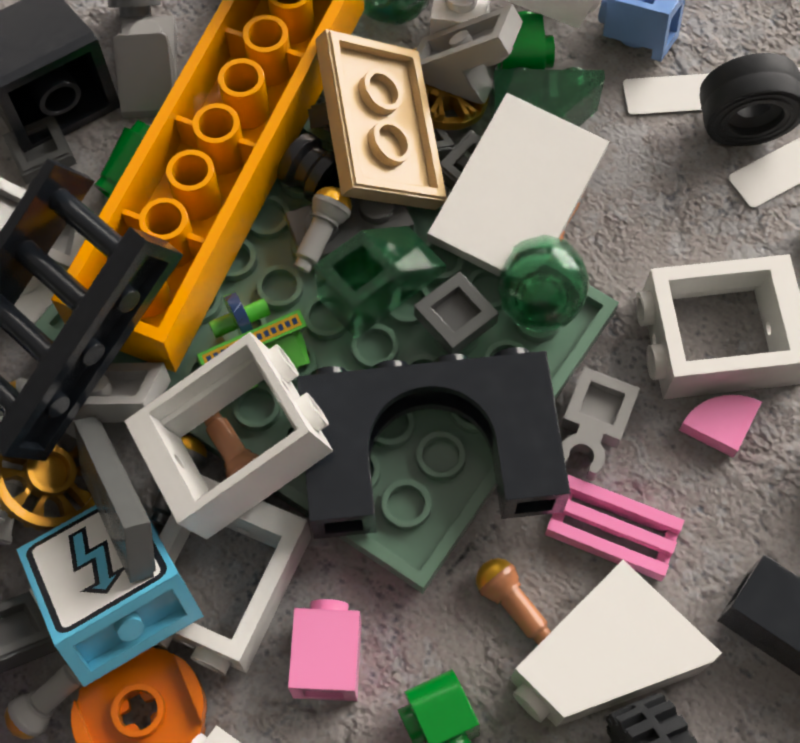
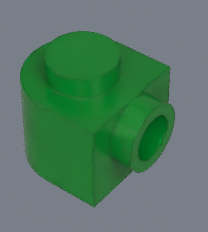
(532, 46)
(439, 712)

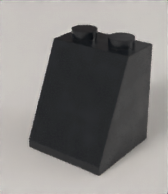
(50, 69)

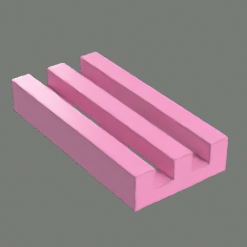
(624, 507)

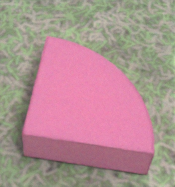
(722, 422)

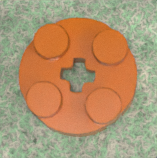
(155, 677)

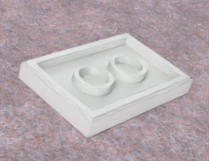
(516, 184)

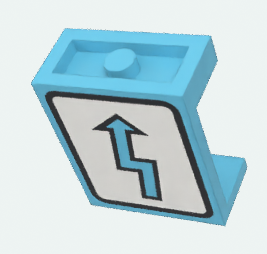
(92, 606)

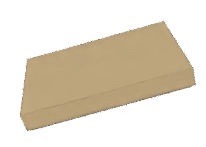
(380, 121)

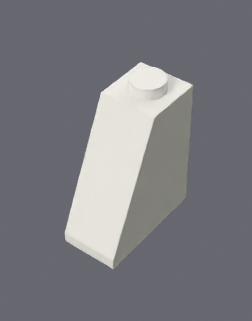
(610, 651)

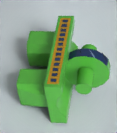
(282, 331)

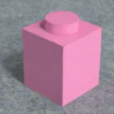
(325, 652)

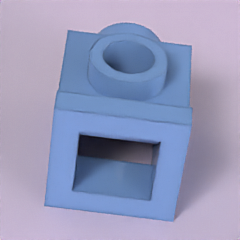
(643, 23)

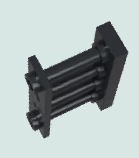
(99, 317)

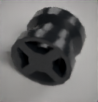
(308, 166)

